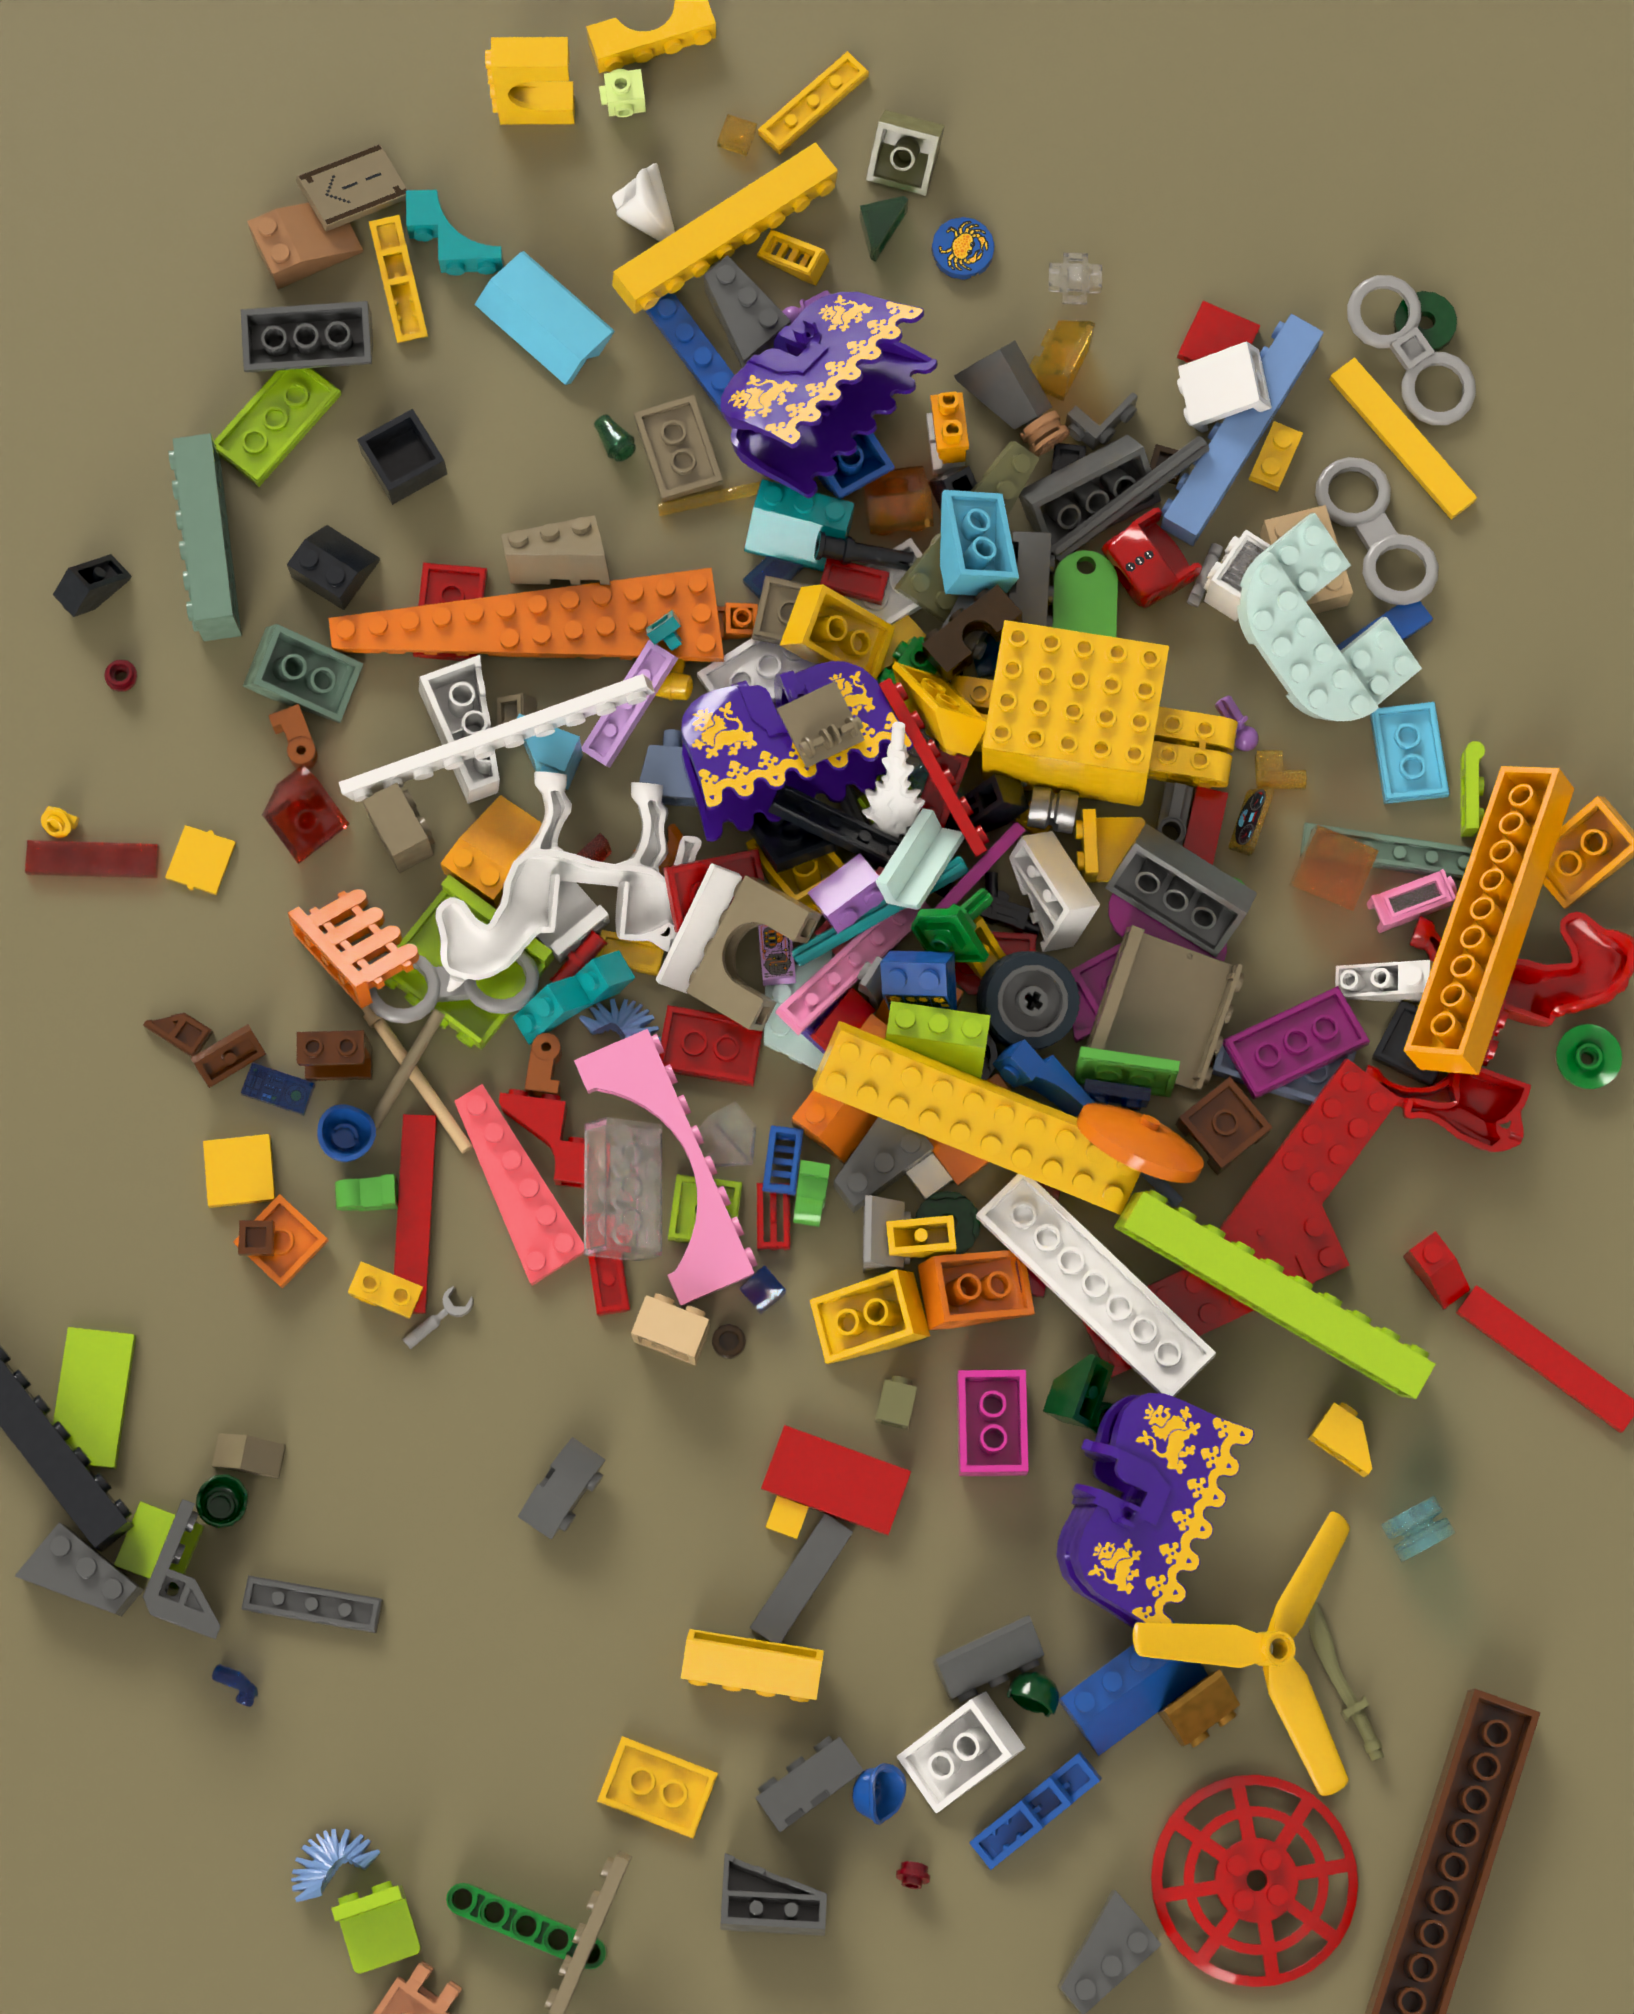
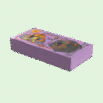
(776, 957)

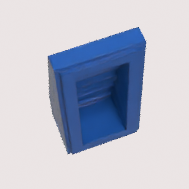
(786, 1134)

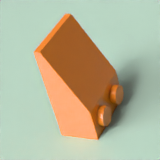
(974, 1289)

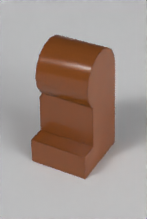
(300, 743)
(544, 1056)

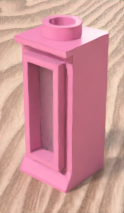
(1413, 900)

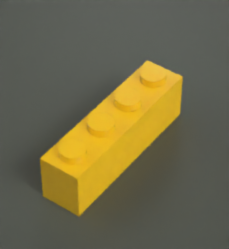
(752, 1665)

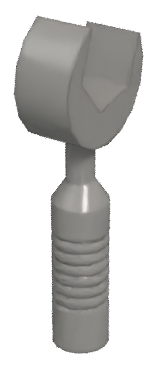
(433, 1321)

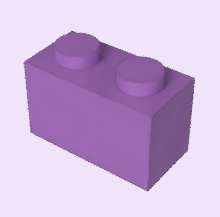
(847, 893)

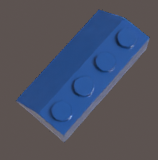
(1126, 1695)

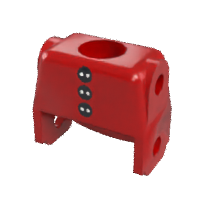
(1149, 561)

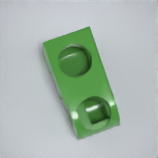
(811, 1192)
(367, 1193)

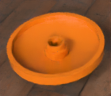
(1140, 1142)

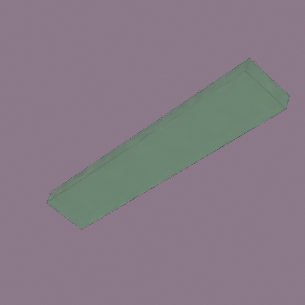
(1406, 853)

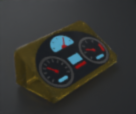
(1251, 820)

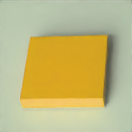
(239, 1170)

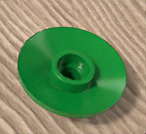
(1602, 1049)

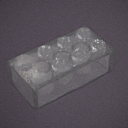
(623, 1189)

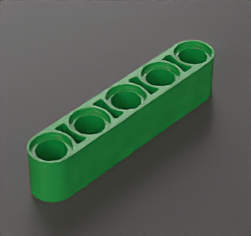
(509, 1923)

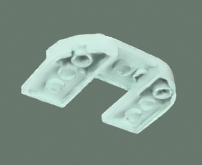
(1296, 645)

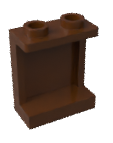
(335, 1055)

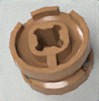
(1044, 433)

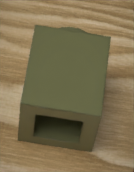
(896, 1402)

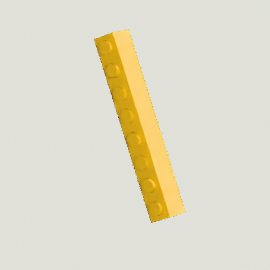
(725, 228)

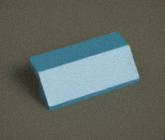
(544, 317)

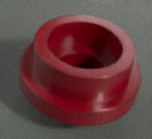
(117, 667)
(913, 1874)

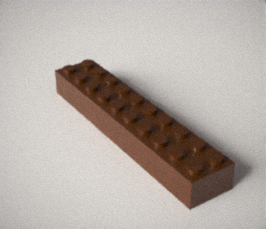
(1454, 1857)

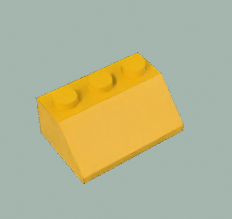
(942, 710)

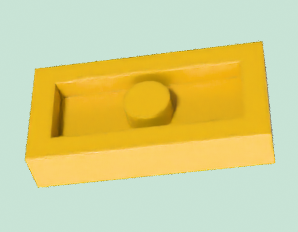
(1275, 456)

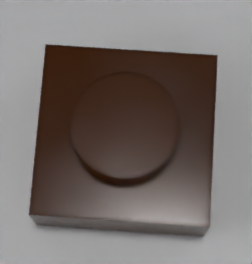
(256, 1238)

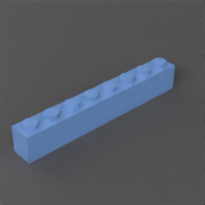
(1239, 434)

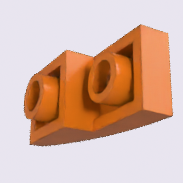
(737, 620)

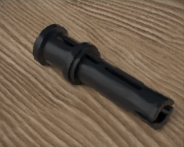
(848, 550)

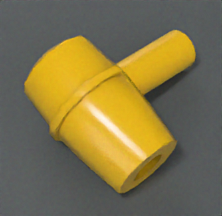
(676, 685)

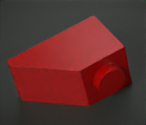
(1438, 1269)

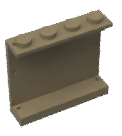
(1166, 1005)

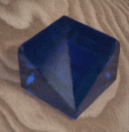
(763, 1290)

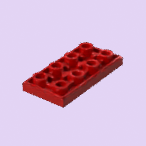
(836, 1480)

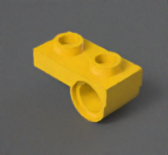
(385, 1290)

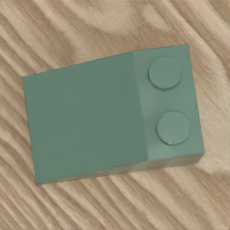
(302, 673)

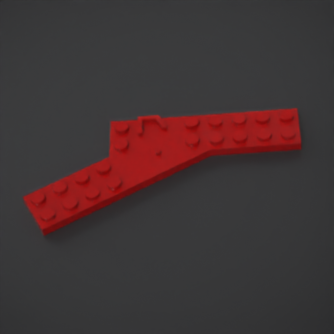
(1283, 1207)

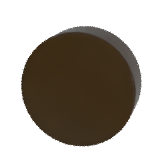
(728, 1341)

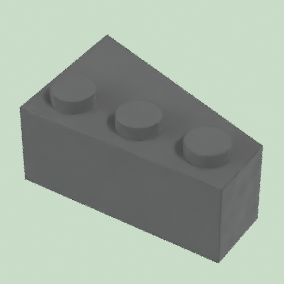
(743, 310)

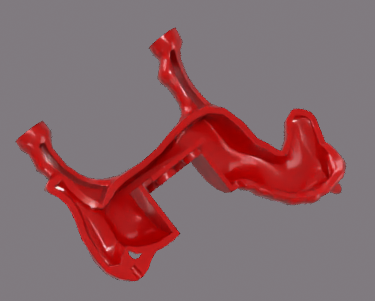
(1537, 993)

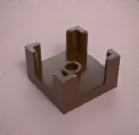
(1224, 1124)

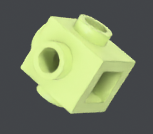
(623, 92)

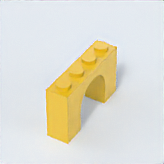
(515, 77)

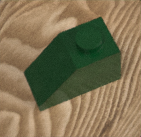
(1079, 1392)

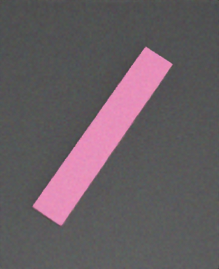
(842, 970)

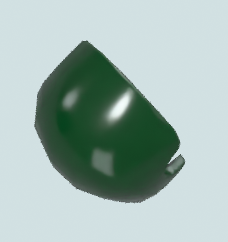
(222, 1501)
(1034, 1693)

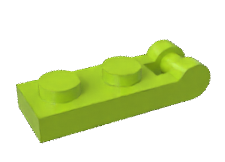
(1470, 789)

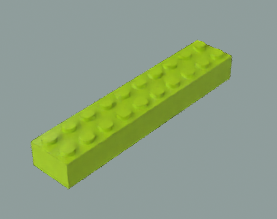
(1274, 1295)

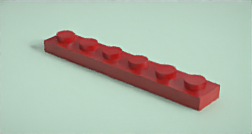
(942, 778)

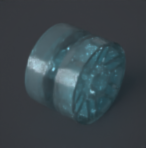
(1418, 1528)

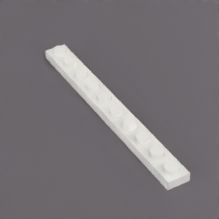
(507, 734)

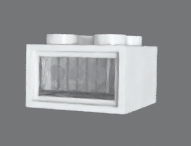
(1225, 577)

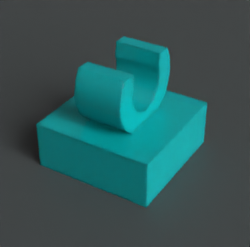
(665, 629)

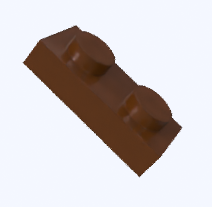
(228, 1056)

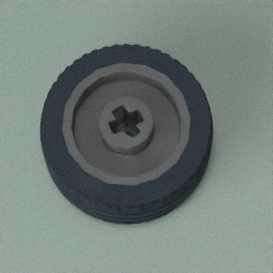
(1051, 992)

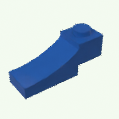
(1023, 1066)

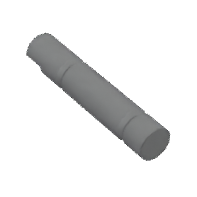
(1198, 589)

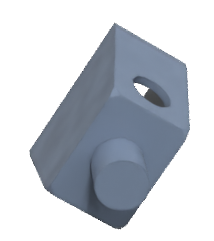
(665, 767)

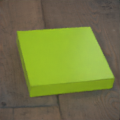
(685, 1205)
(146, 1540)

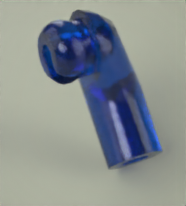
(236, 1680)

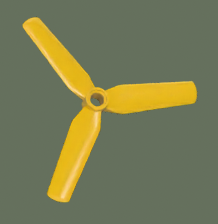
(1284, 1676)

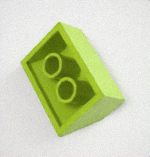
(941, 1034)

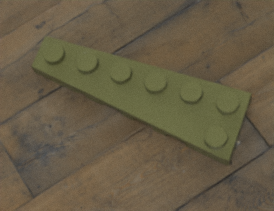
(924, 579)

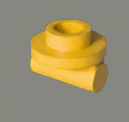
(58, 822)

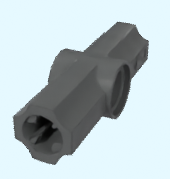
(1175, 808)

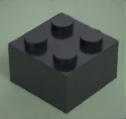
(402, 456)

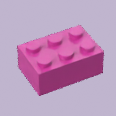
(992, 1423)

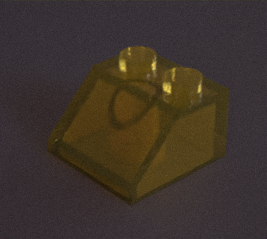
(1062, 356)

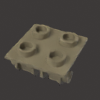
(821, 724)

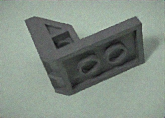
(189, 1605)

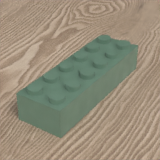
(205, 537)

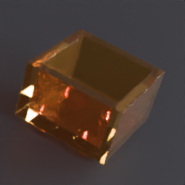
(1333, 867)

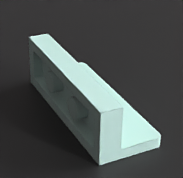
(918, 861)

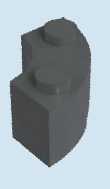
(562, 1488)

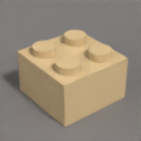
(671, 1329)

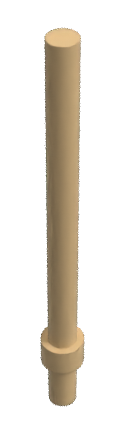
(418, 1080)

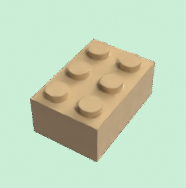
(1338, 591)

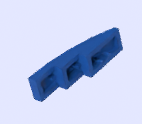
(1035, 1810)

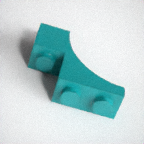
(455, 251)
(563, 999)

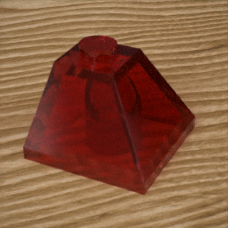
(303, 814)

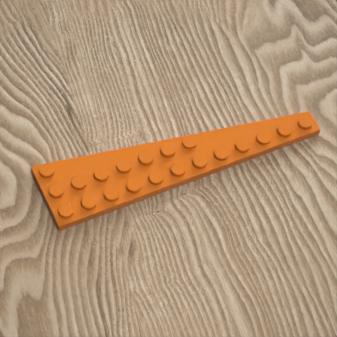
(548, 623)

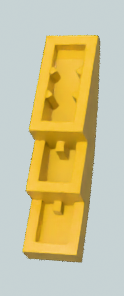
(398, 279)

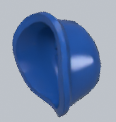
(345, 1132)
(879, 1792)

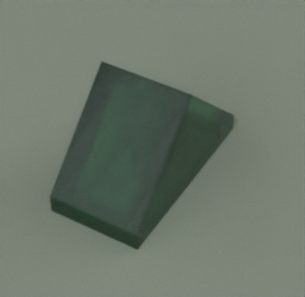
(880, 222)

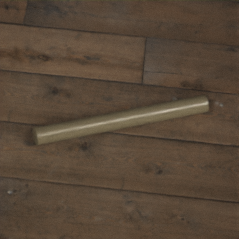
(407, 1067)

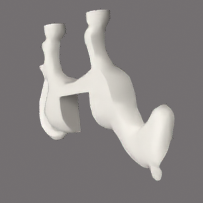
(533, 882)

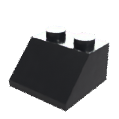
(332, 565)

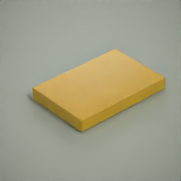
(657, 1787)

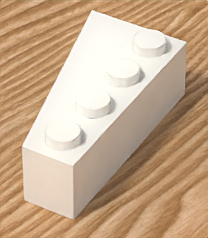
(457, 710)

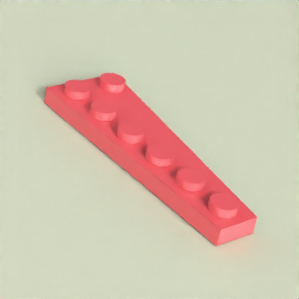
(529, 1209)

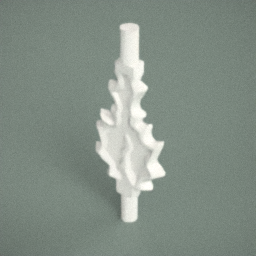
(892, 804)

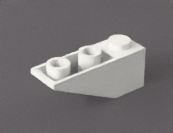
(1384, 981)

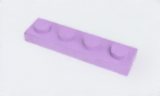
(615, 728)

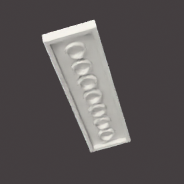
(761, 661)
(1096, 1285)

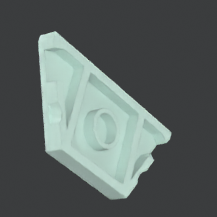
(777, 1033)

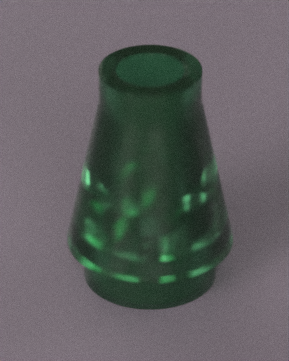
(616, 440)

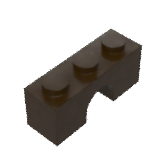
(946, 647)

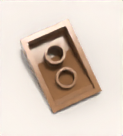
(298, 245)

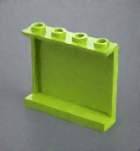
(471, 1022)

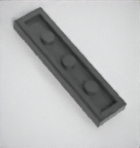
(801, 1579)
(312, 1604)

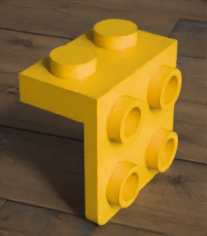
(1103, 843)

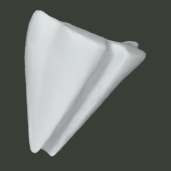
(645, 204)

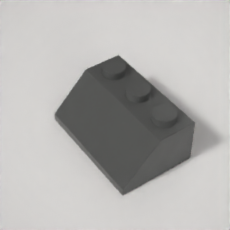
(989, 1659)

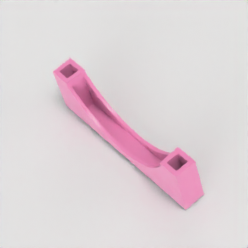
(638, 1075)

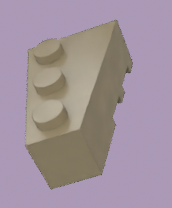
(556, 551)

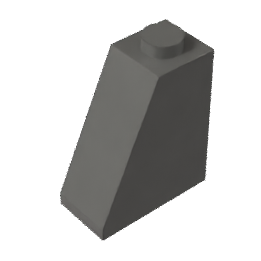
(1006, 386)

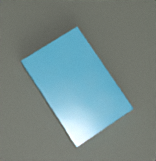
(1409, 753)

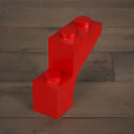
(546, 1121)

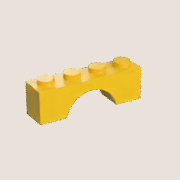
(618, 46)

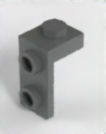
(1087, 430)

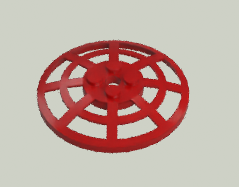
(1231, 1880)

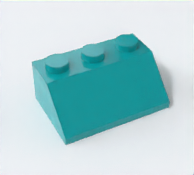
(789, 523)

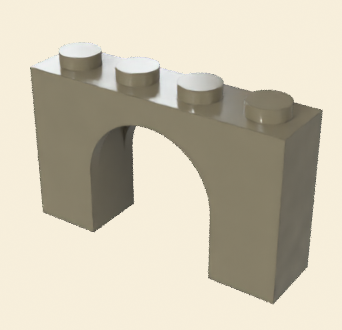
(717, 977)

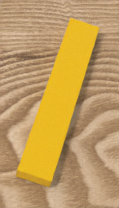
(1403, 438)

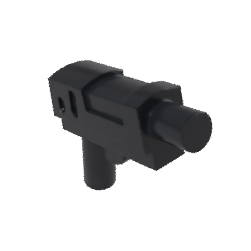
(1004, 912)

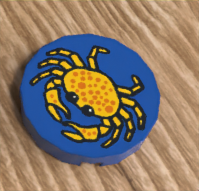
(963, 248)

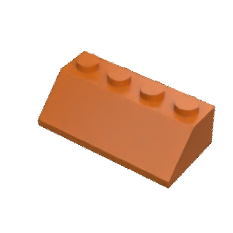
(833, 1123)

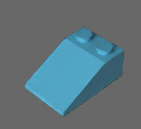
(975, 543)

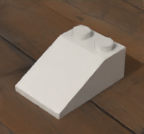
(960, 1751)

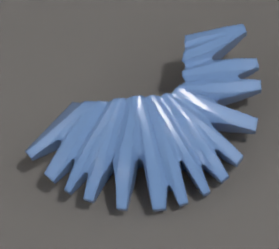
(624, 1022)
(327, 1860)

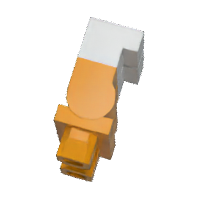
(947, 431)

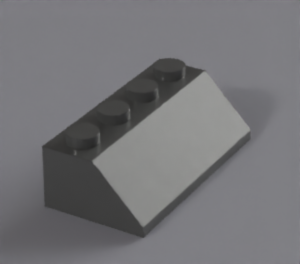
(307, 336)
(1085, 486)
(1181, 890)

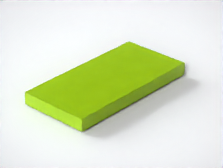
(275, 421)
(95, 1391)

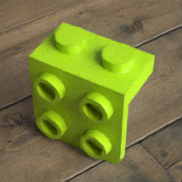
(377, 1927)

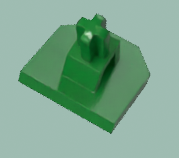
(954, 928)

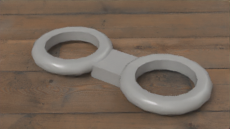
(1411, 349)
(1377, 531)
(437, 982)

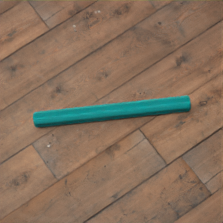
(830, 938)

